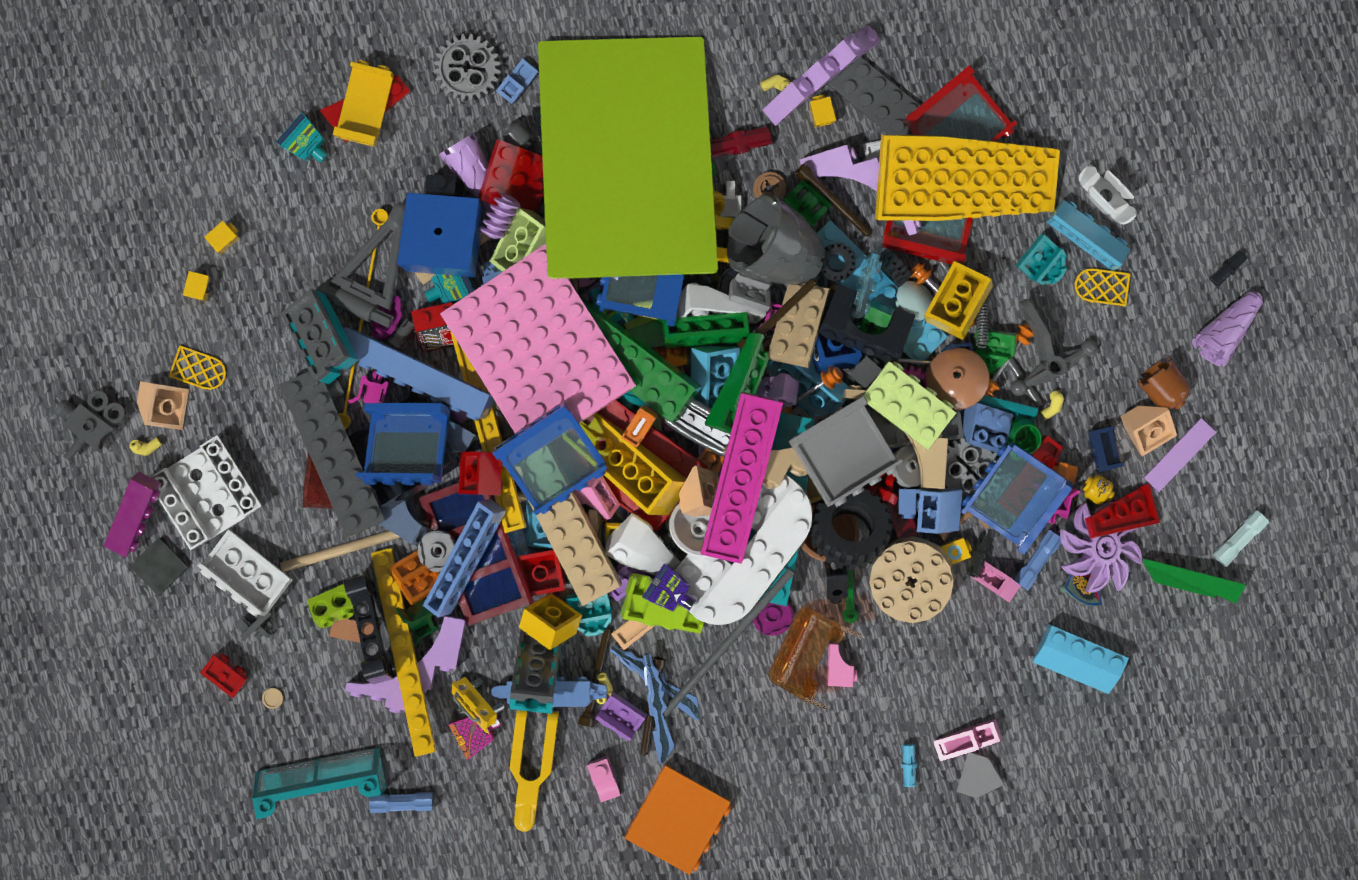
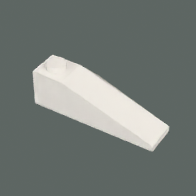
(703, 300)
(639, 547)

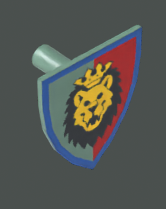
(1076, 586)

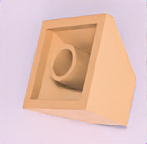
(162, 405)
(1149, 427)
(698, 492)

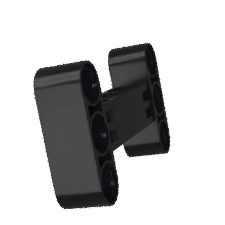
(374, 667)

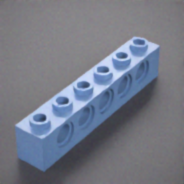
(464, 557)

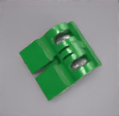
(808, 202)

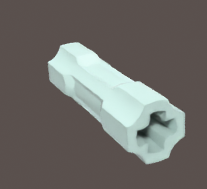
(1229, 550)

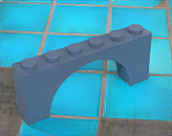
(403, 519)

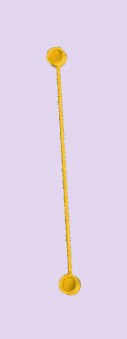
(379, 218)

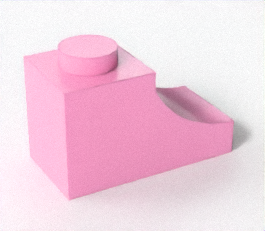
(599, 496)
(998, 582)
(838, 671)
(603, 778)

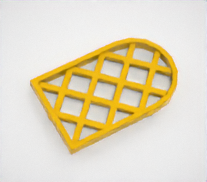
(1113, 273)
(175, 362)

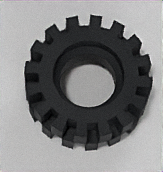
(849, 266)
(894, 268)

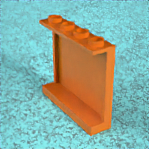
(678, 820)

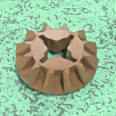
(772, 179)

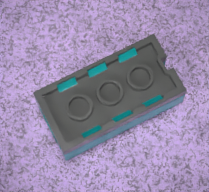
(319, 336)
(534, 676)

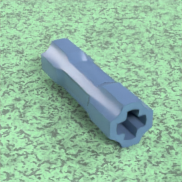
(1029, 572)
(401, 802)

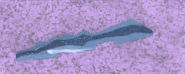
(688, 704)
(662, 737)

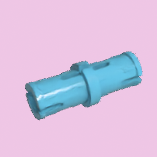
(909, 765)

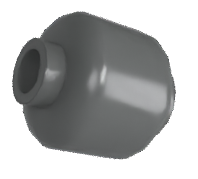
(517, 134)

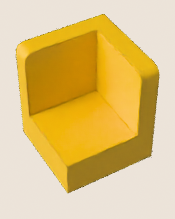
(196, 286)

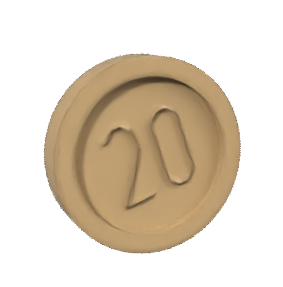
(272, 698)

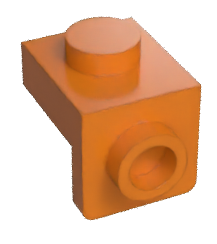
(1067, 471)

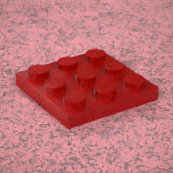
(515, 174)

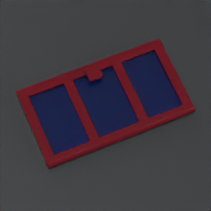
(498, 578)

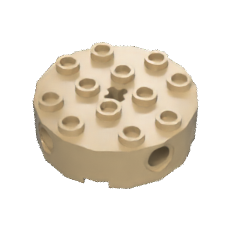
(906, 599)

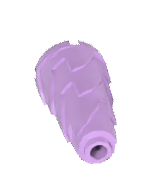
(468, 164)
(1225, 333)

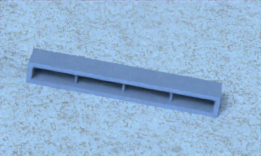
(420, 376)

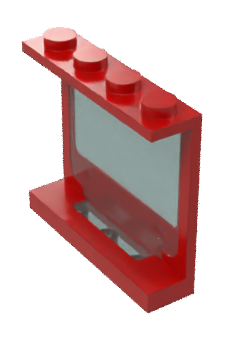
(960, 111)
(936, 240)

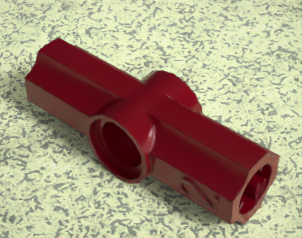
(740, 142)

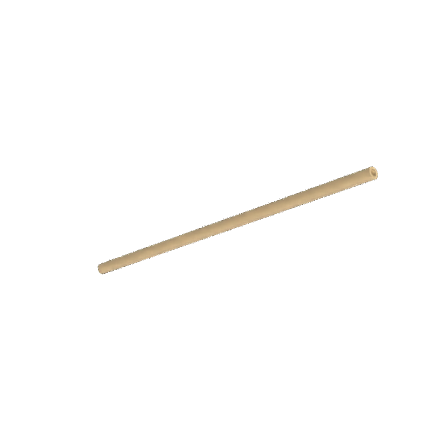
(350, 547)

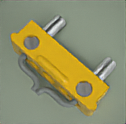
(476, 707)

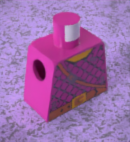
(471, 736)

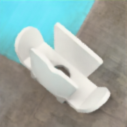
(1117, 206)

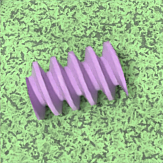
(500, 217)

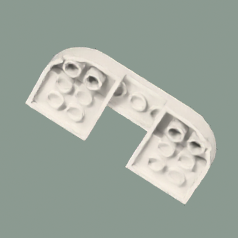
(729, 590)

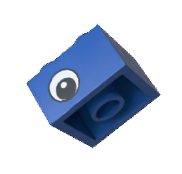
(833, 353)

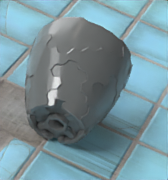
(774, 243)

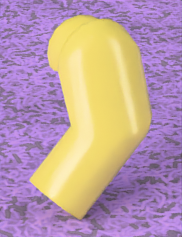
(776, 81)
(1055, 406)
(143, 448)
(603, 679)

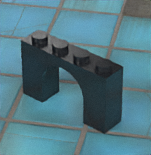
(839, 327)

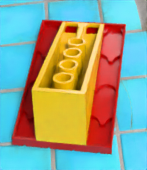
(641, 477)

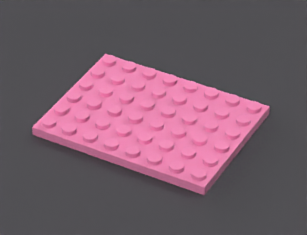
(537, 345)

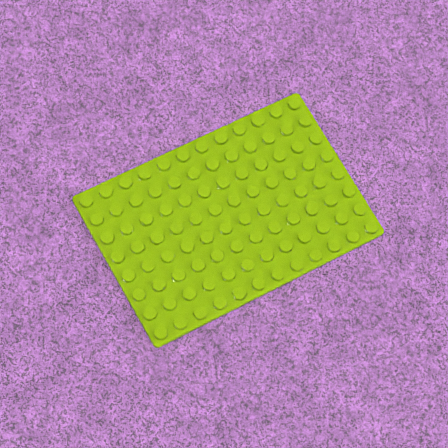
(626, 158)

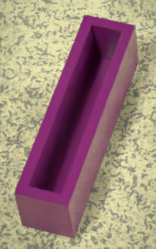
(132, 514)

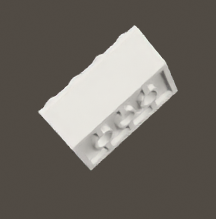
(192, 501)

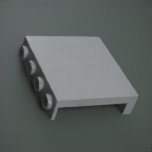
(844, 453)

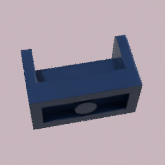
(1104, 449)

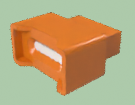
(639, 425)

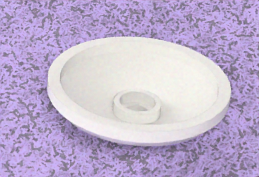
(683, 534)

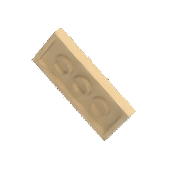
(798, 328)

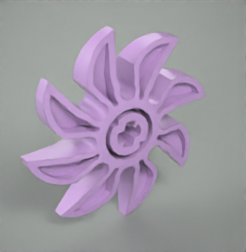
(1100, 554)

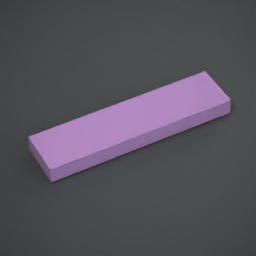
(1179, 455)

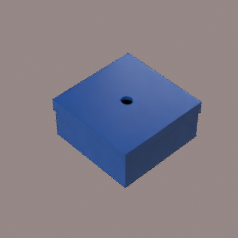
(441, 235)

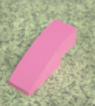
(968, 740)

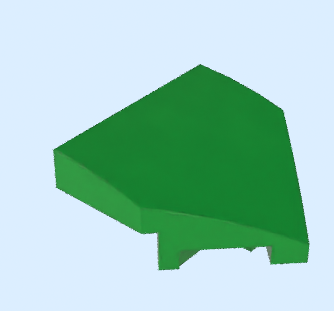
(999, 349)

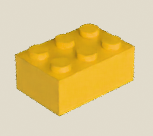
(958, 300)

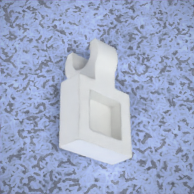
(732, 202)

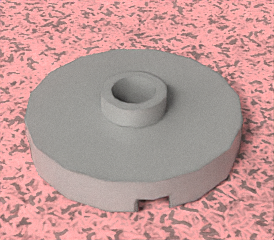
(909, 470)
(428, 549)

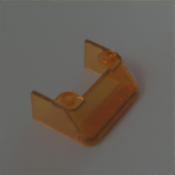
(802, 652)

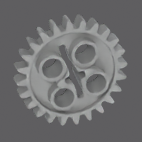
(470, 49)
(979, 457)

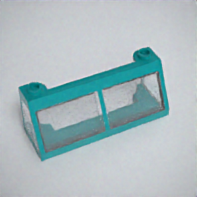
(319, 775)

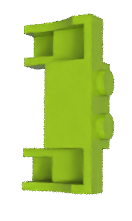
(641, 610)

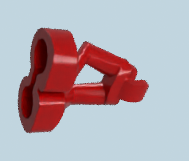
(886, 494)

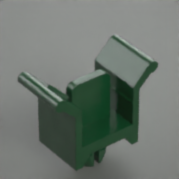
(420, 621)

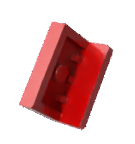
(224, 674)

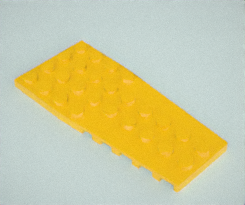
(962, 178)

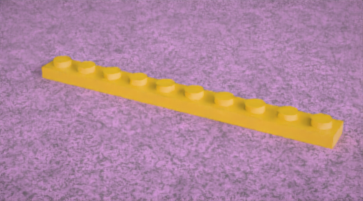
(490, 437)
(404, 655)

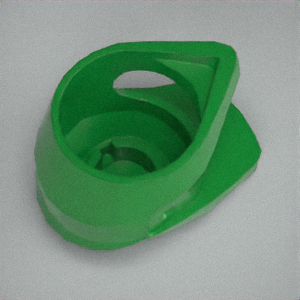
(1030, 439)

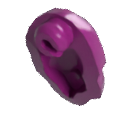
(382, 332)

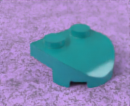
(1043, 261)
(595, 614)

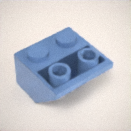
(986, 427)
(939, 510)

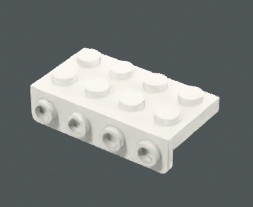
(245, 574)

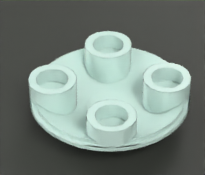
(914, 299)

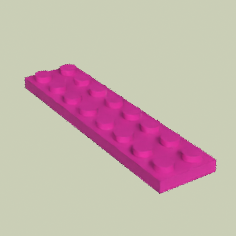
(741, 477)

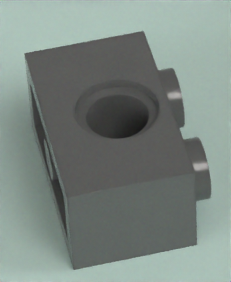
(865, 372)

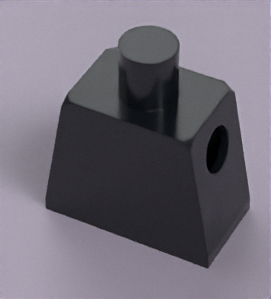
(443, 185)
(835, 584)

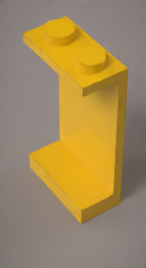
(364, 103)

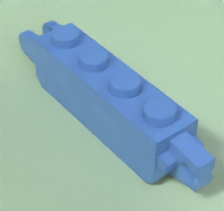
(567, 693)

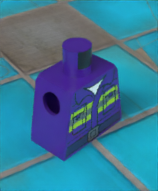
(669, 590)

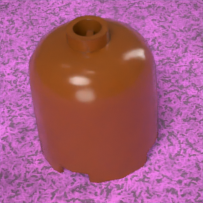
(1165, 384)

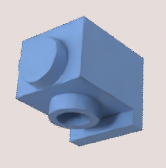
(907, 502)

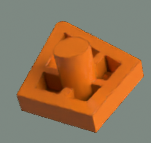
(712, 460)

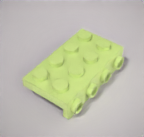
(909, 404)

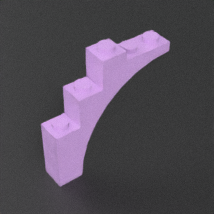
(821, 73)
(841, 163)
(443, 653)

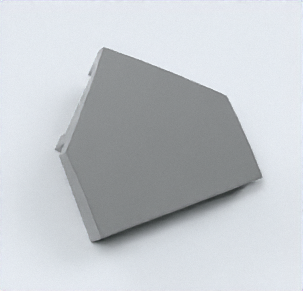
(750, 292)
(979, 776)

